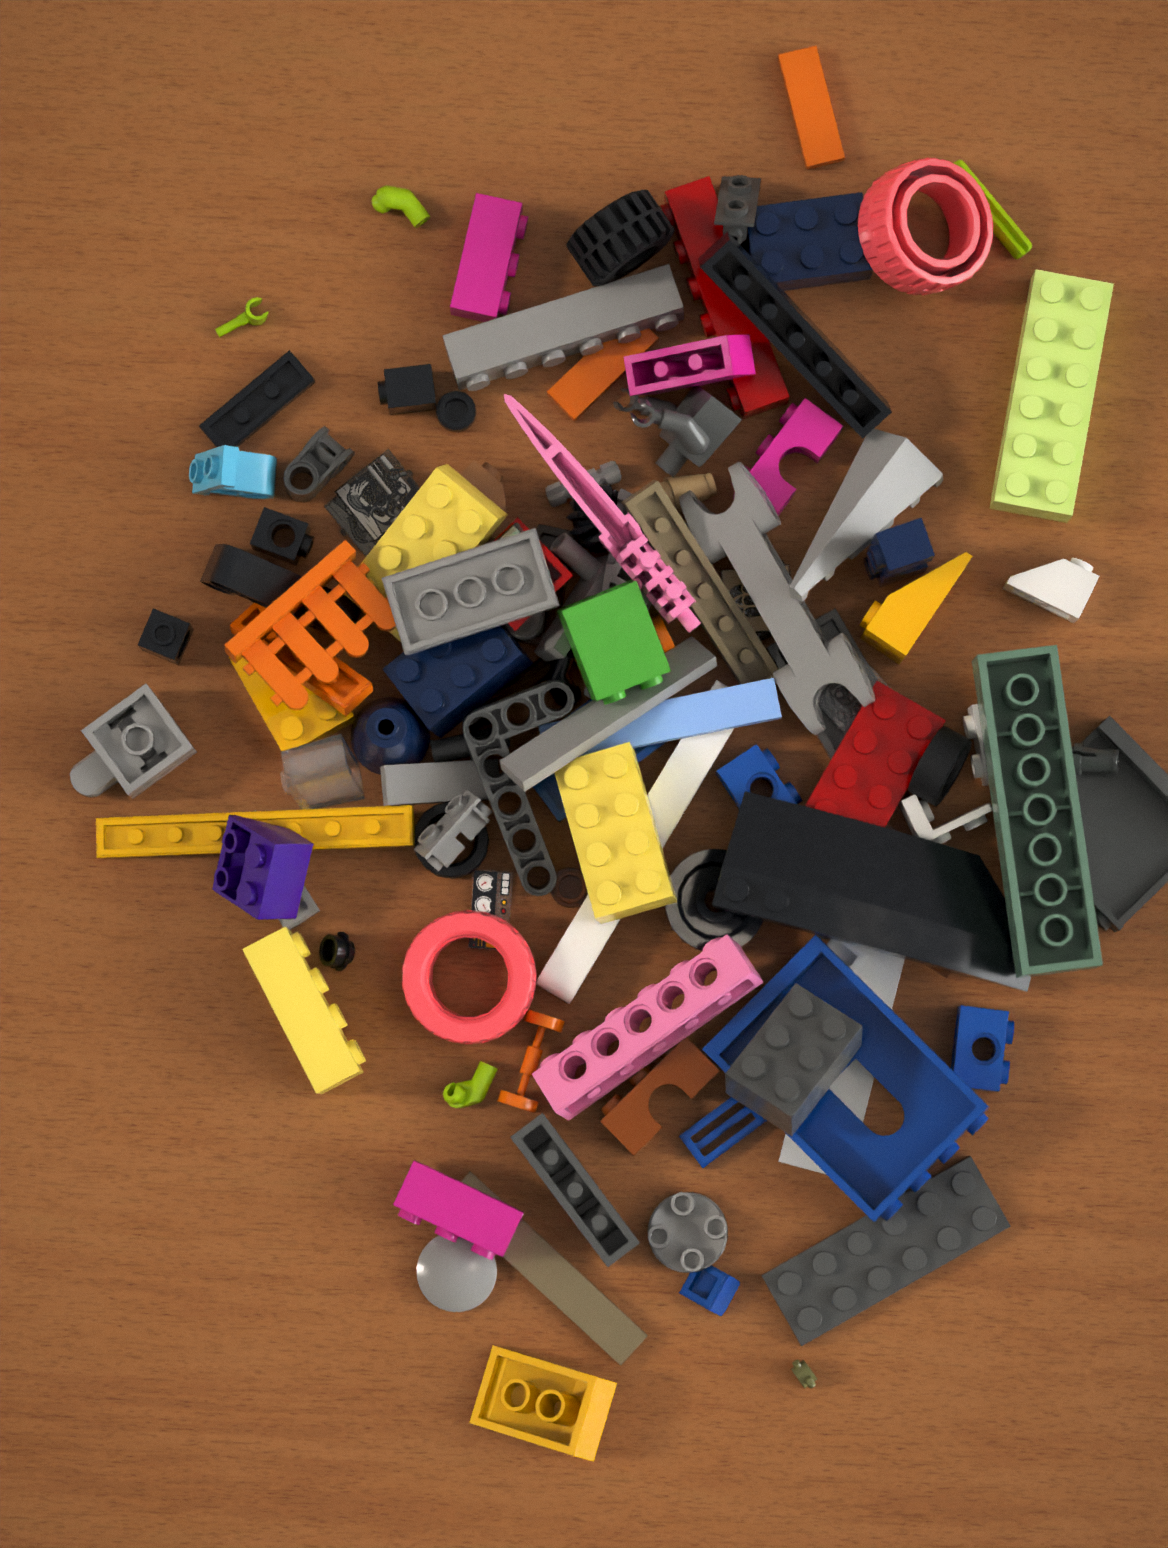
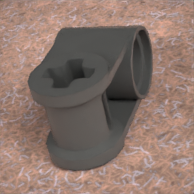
(317, 463)

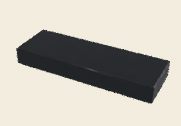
(258, 402)

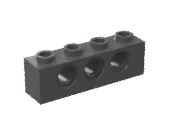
(575, 1190)

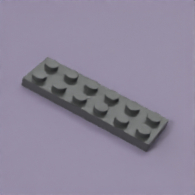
(882, 1257)

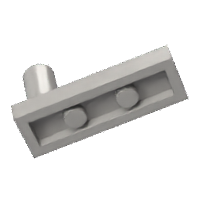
(591, 571)

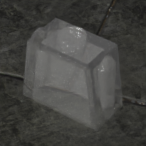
(322, 773)

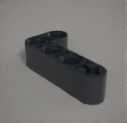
(259, 580)

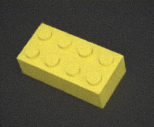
(437, 522)
(615, 833)
(303, 1009)

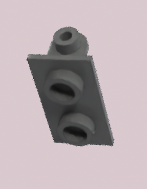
(737, 205)

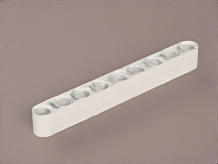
(668, 802)

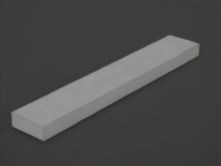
(599, 721)

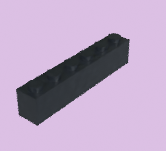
(794, 335)

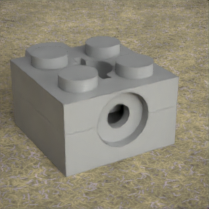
(132, 746)

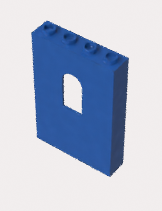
(863, 1164)

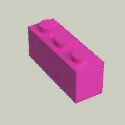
(488, 258)
(689, 365)
(457, 1210)

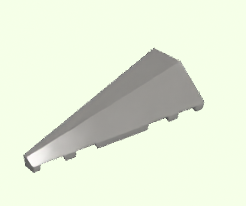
(878, 486)

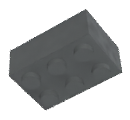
(793, 1059)

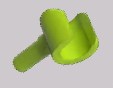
(244, 318)

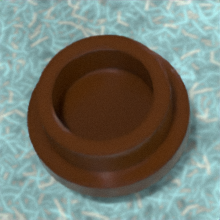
(570, 888)

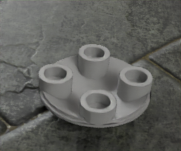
(687, 1232)
(454, 1275)

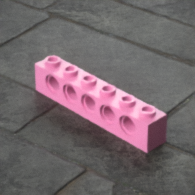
(668, 1027)

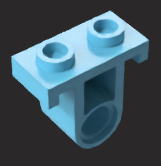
(233, 473)

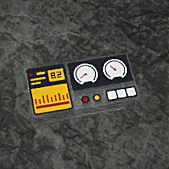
(492, 895)

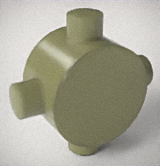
(804, 1374)

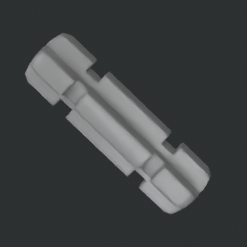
(607, 474)

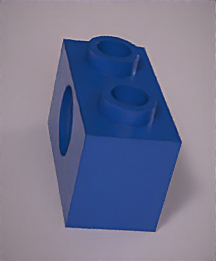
(754, 766)
(988, 1024)

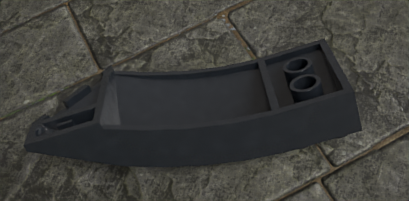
(867, 889)

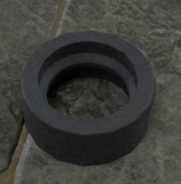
(940, 766)
(458, 869)

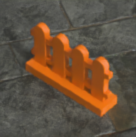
(292, 632)

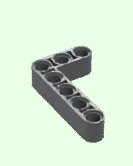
(498, 784)

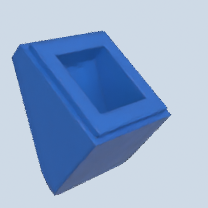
(710, 1289)

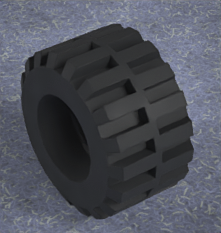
(620, 237)

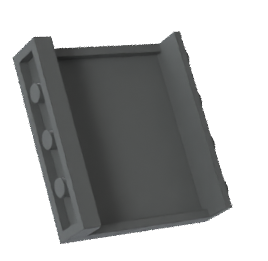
(1124, 827)

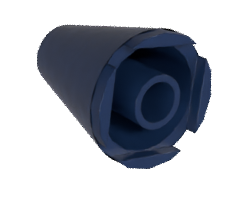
(403, 746)

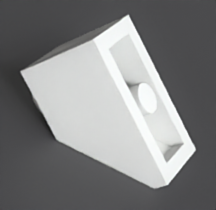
(1056, 587)

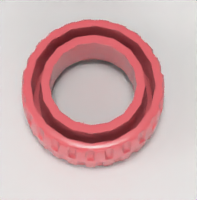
(888, 240)
(418, 976)

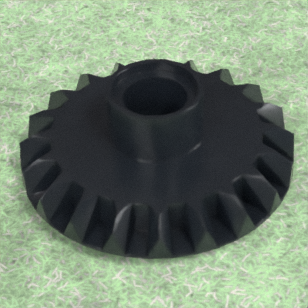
(691, 917)

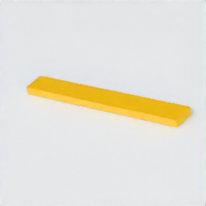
(204, 832)

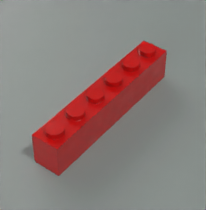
(692, 214)

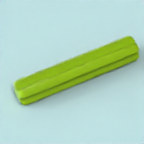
(1003, 226)

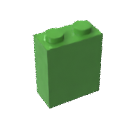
(614, 642)

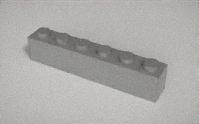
(564, 328)

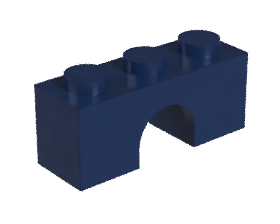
(899, 553)

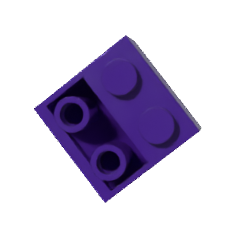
(262, 868)

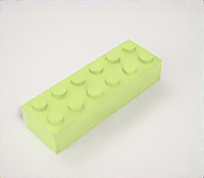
(1051, 396)

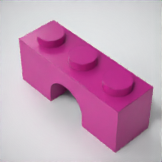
(805, 432)

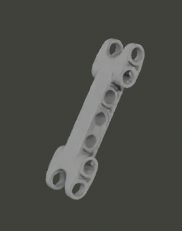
(810, 657)

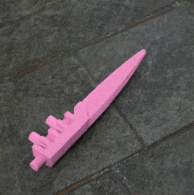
(618, 531)

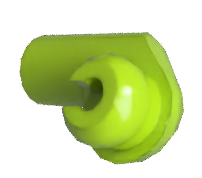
(400, 199)
(470, 1091)

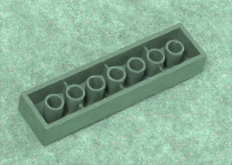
(1036, 811)

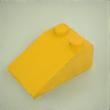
(906, 612)
(288, 726)
(543, 1403)

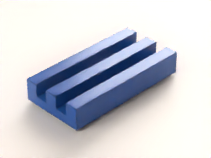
(695, 1148)

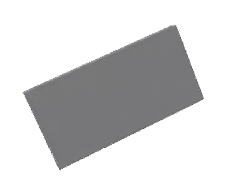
(470, 592)

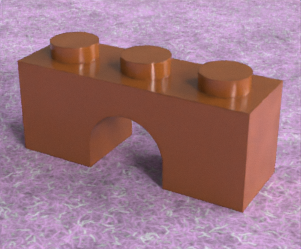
(630, 1117)

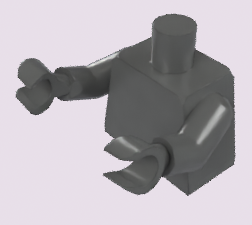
(691, 429)

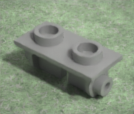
(461, 816)

